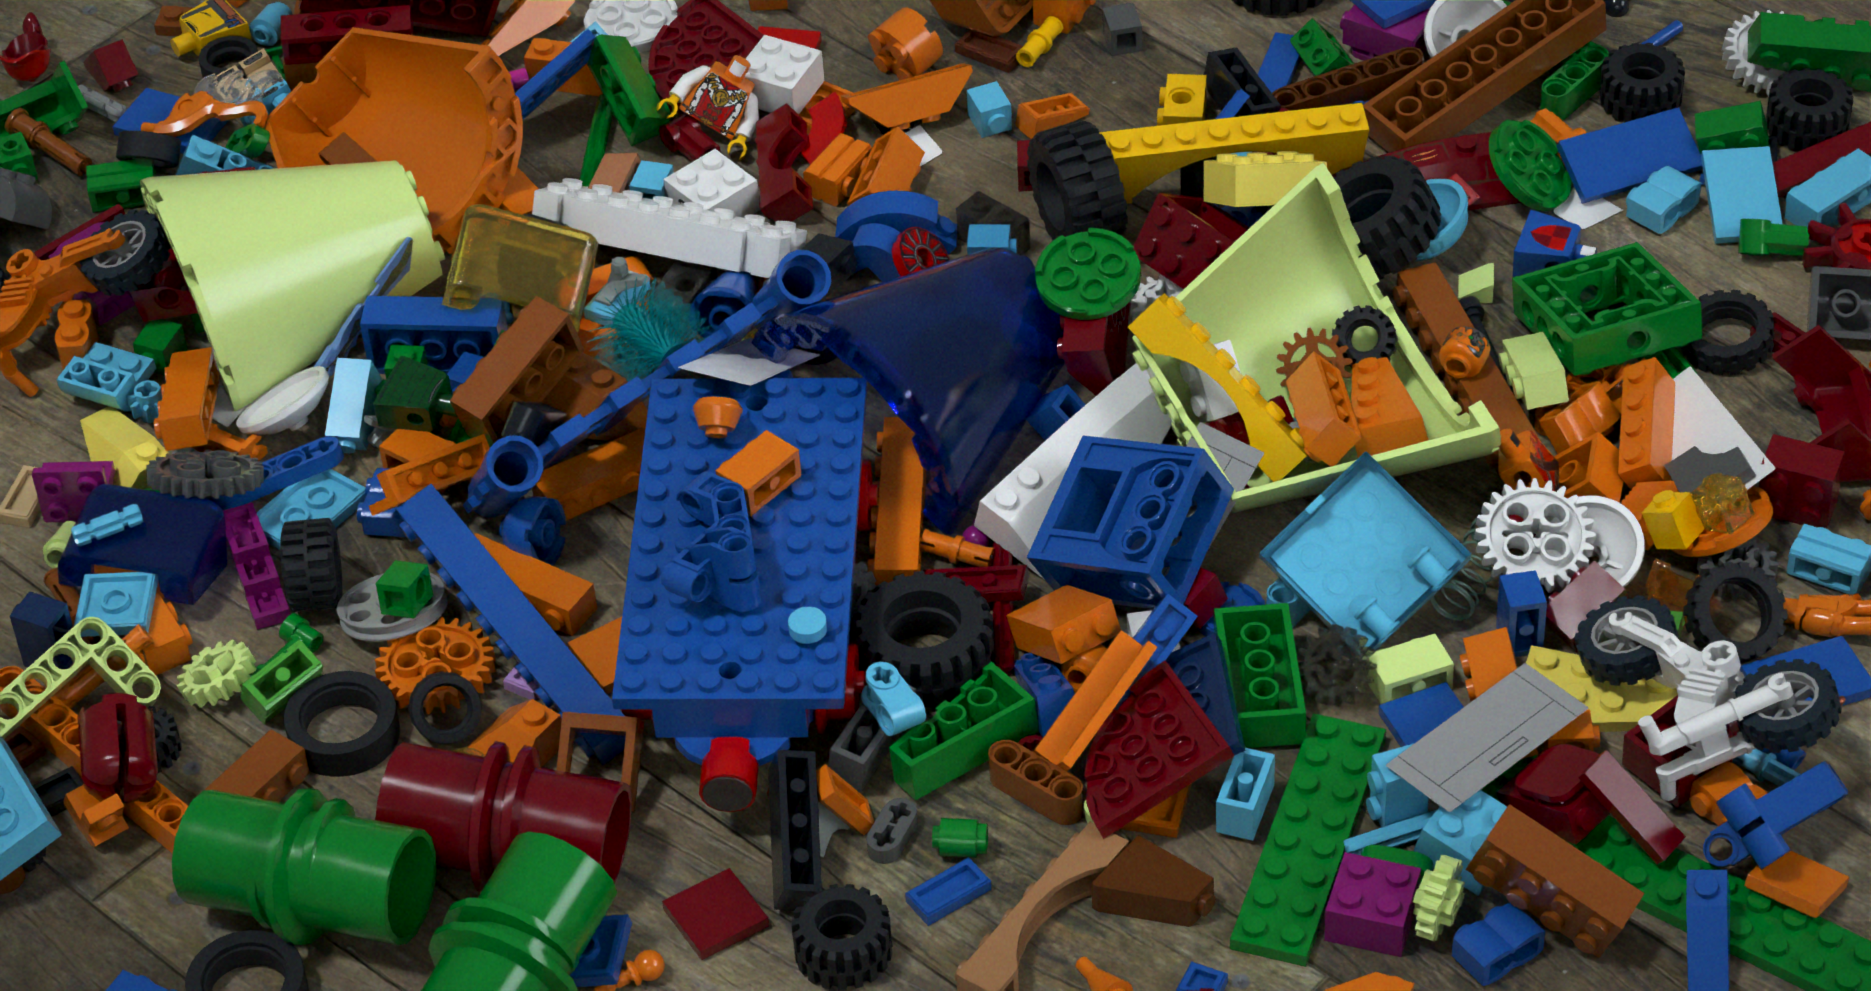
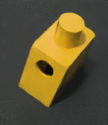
(206, 23)

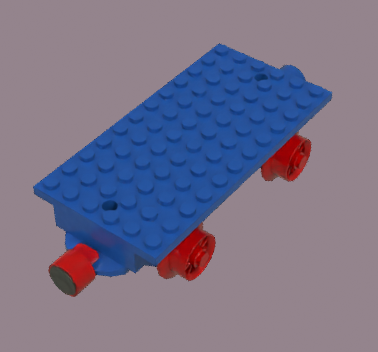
(729, 678)

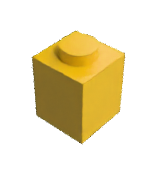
(1672, 520)

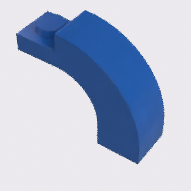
(899, 211)

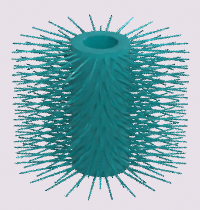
(646, 332)

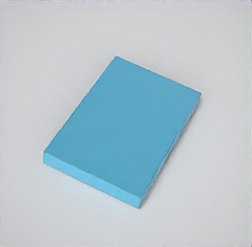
(1739, 187)
(316, 497)

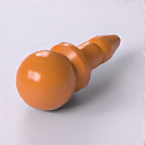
(646, 966)

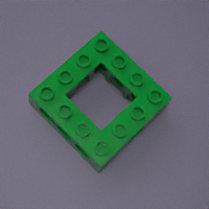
(1656, 316)

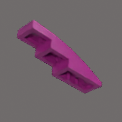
(255, 566)

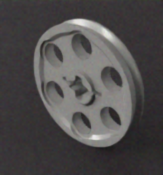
(376, 625)

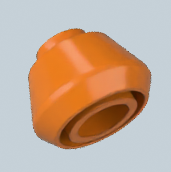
(717, 415)

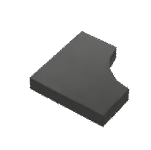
(1693, 466)

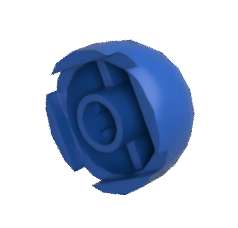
(534, 528)

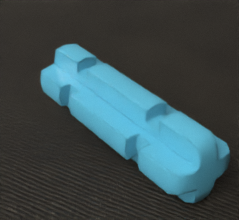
(107, 525)

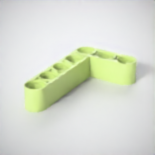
(81, 655)

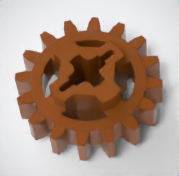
(1311, 344)

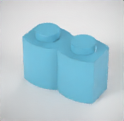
(1663, 199)

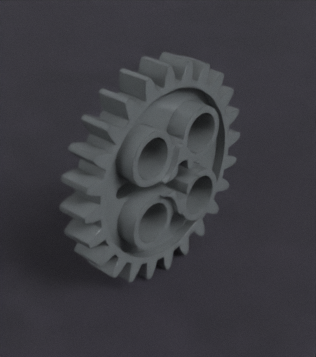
(205, 474)

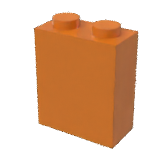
(1064, 624)

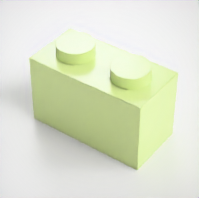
(1410, 668)

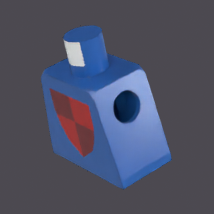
(1547, 243)

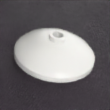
(285, 403)

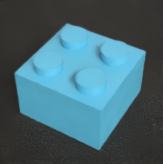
(1461, 833)

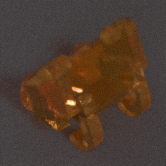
(1669, 585)

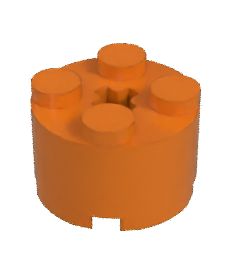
(905, 44)

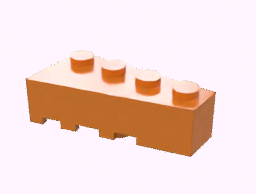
(1383, 408)

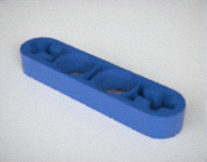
(280, 473)

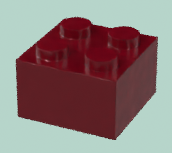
(1804, 481)

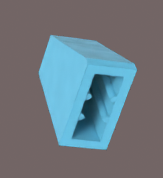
(350, 402)

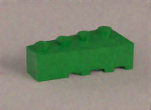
(963, 732)

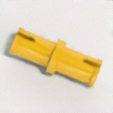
(1039, 41)

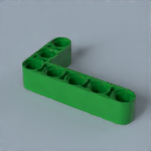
(1573, 80)

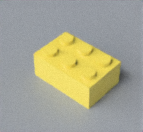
(1254, 178)

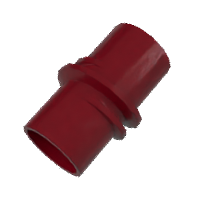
(481, 804)

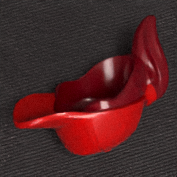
(28, 53)

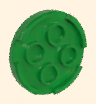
(1529, 164)
(1088, 274)

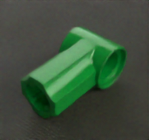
(1762, 237)

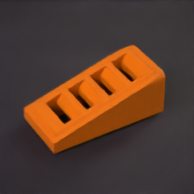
(1049, 113)

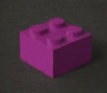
(1372, 904)

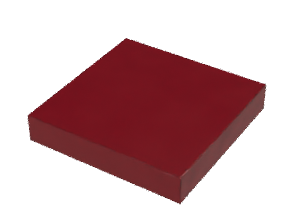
(715, 913)

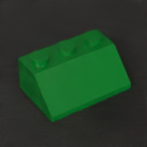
(627, 88)

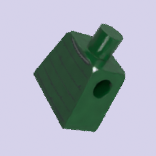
(414, 397)

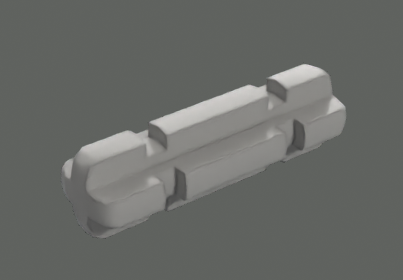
(102, 104)

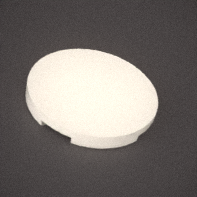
(632, 19)

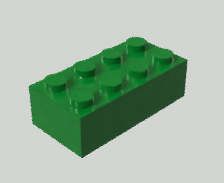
(1263, 673)

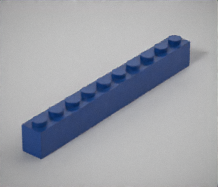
(508, 615)

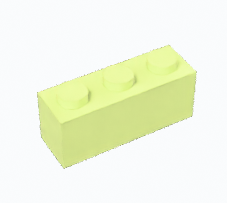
(1534, 370)

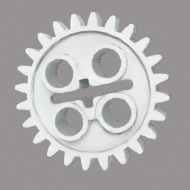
(1736, 54)
(1533, 506)

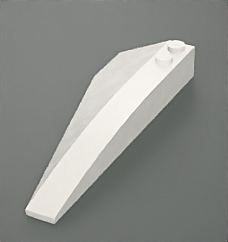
(1020, 502)

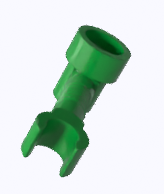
(292, 630)

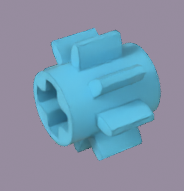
(144, 401)

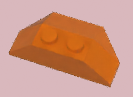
(911, 98)

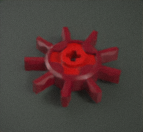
(1843, 247)

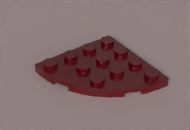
(698, 37)
(1149, 750)

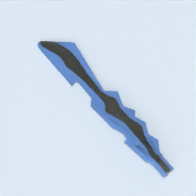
(347, 336)

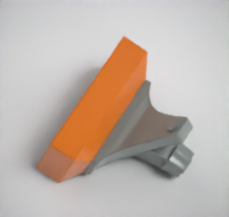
(839, 807)

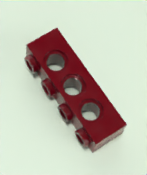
(312, 35)

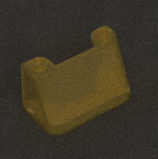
(519, 259)

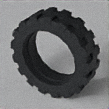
(1733, 357)
(1759, 586)

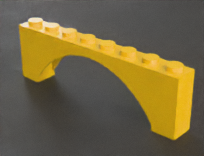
(1149, 153)

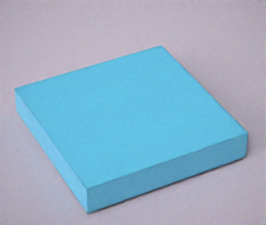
(118, 600)

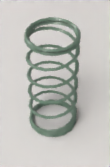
(1466, 594)

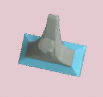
(618, 279)

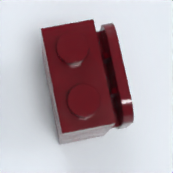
(1554, 794)

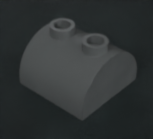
(23, 200)
(1840, 302)

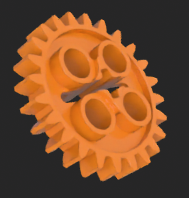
(436, 650)

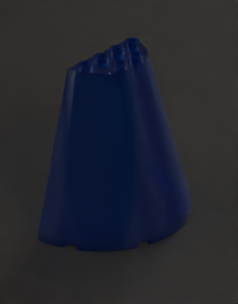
(953, 355)

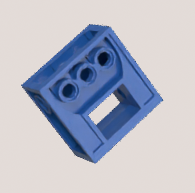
(1119, 517)

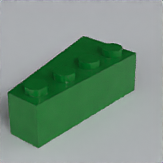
(1792, 43)

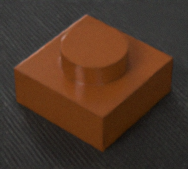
(168, 20)

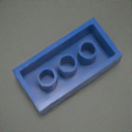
(427, 323)

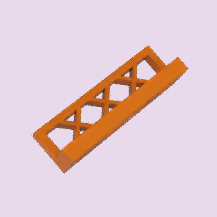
(439, 468)
(1094, 700)

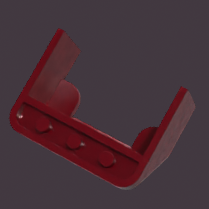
(1840, 394)

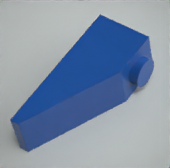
(1708, 930)

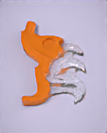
(221, 100)

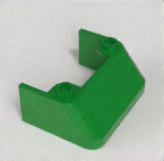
(53, 102)

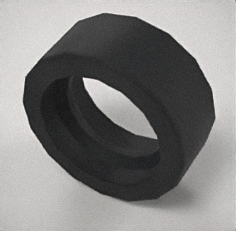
(224, 50)
(158, 147)
(469, 722)

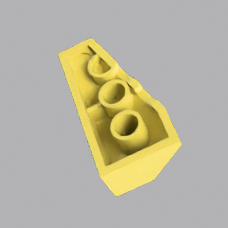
(120, 440)

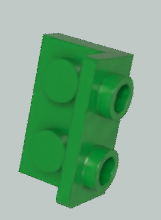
(1320, 48)

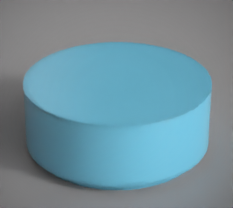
(807, 625)

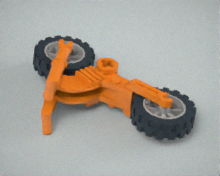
(108, 261)

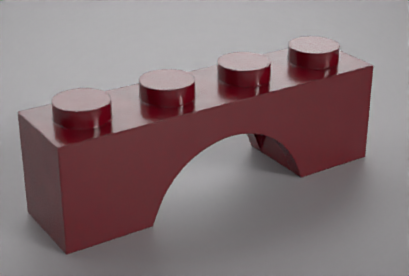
(778, 143)

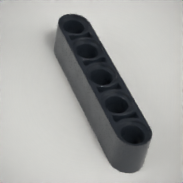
(532, 421)

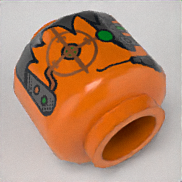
(1464, 352)

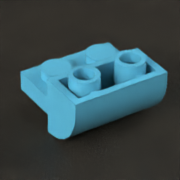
(105, 375)

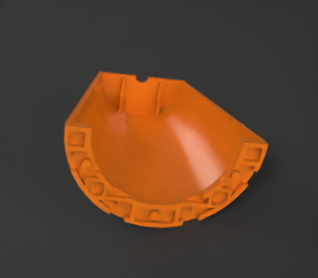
(416, 101)

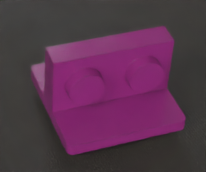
(65, 486)

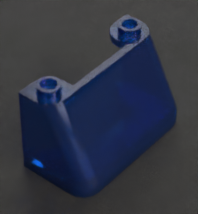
(177, 540)

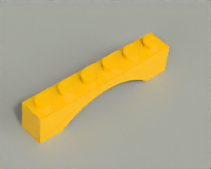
(1171, 333)

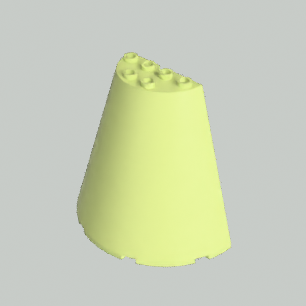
(288, 257)

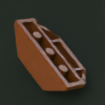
(585, 389)

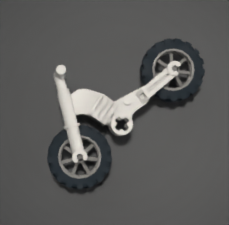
(1708, 689)

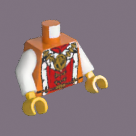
(719, 99)

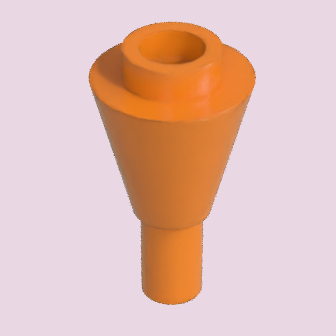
(1099, 979)

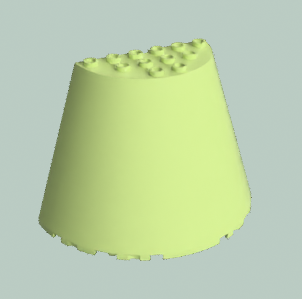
(1293, 275)

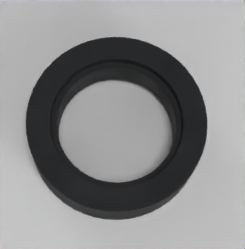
(342, 689)
(245, 949)

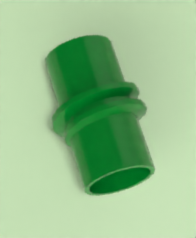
(304, 866)
(525, 923)

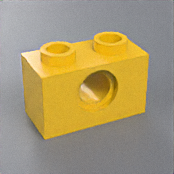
(1182, 99)

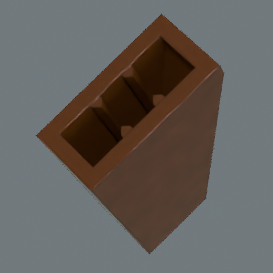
(1153, 886)

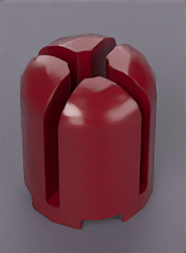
(117, 749)

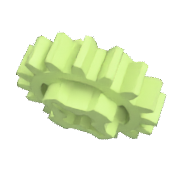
(216, 673)
(1438, 897)

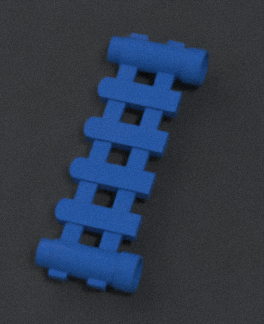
(516, 463)

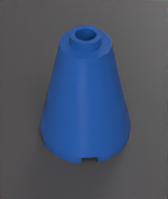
(722, 299)

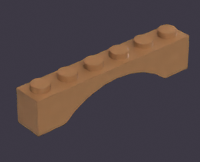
(1065, 881)

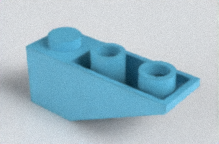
(206, 156)

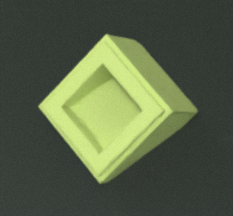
(1477, 283)

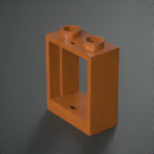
(604, 724)

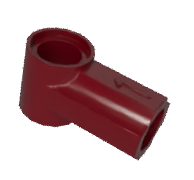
(686, 136)

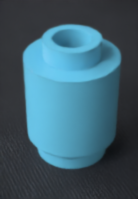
(267, 24)

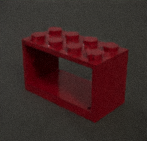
(1184, 238)

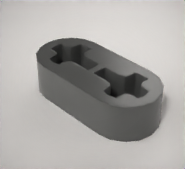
(898, 833)

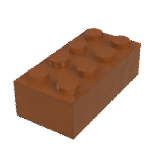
(518, 368)
(1554, 882)

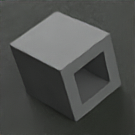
(1122, 29)

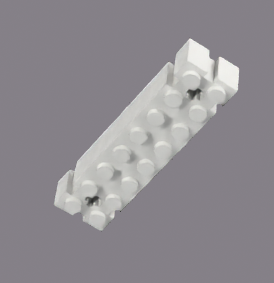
(669, 228)

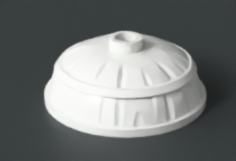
(1454, 19)
(1617, 541)

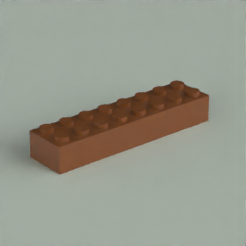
(1481, 70)

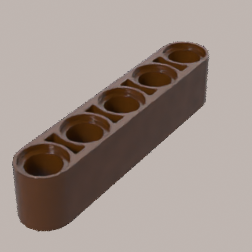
(1350, 83)

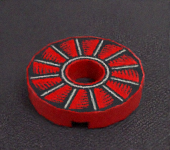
(915, 243)

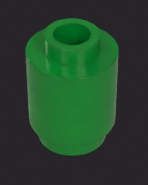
(960, 837)

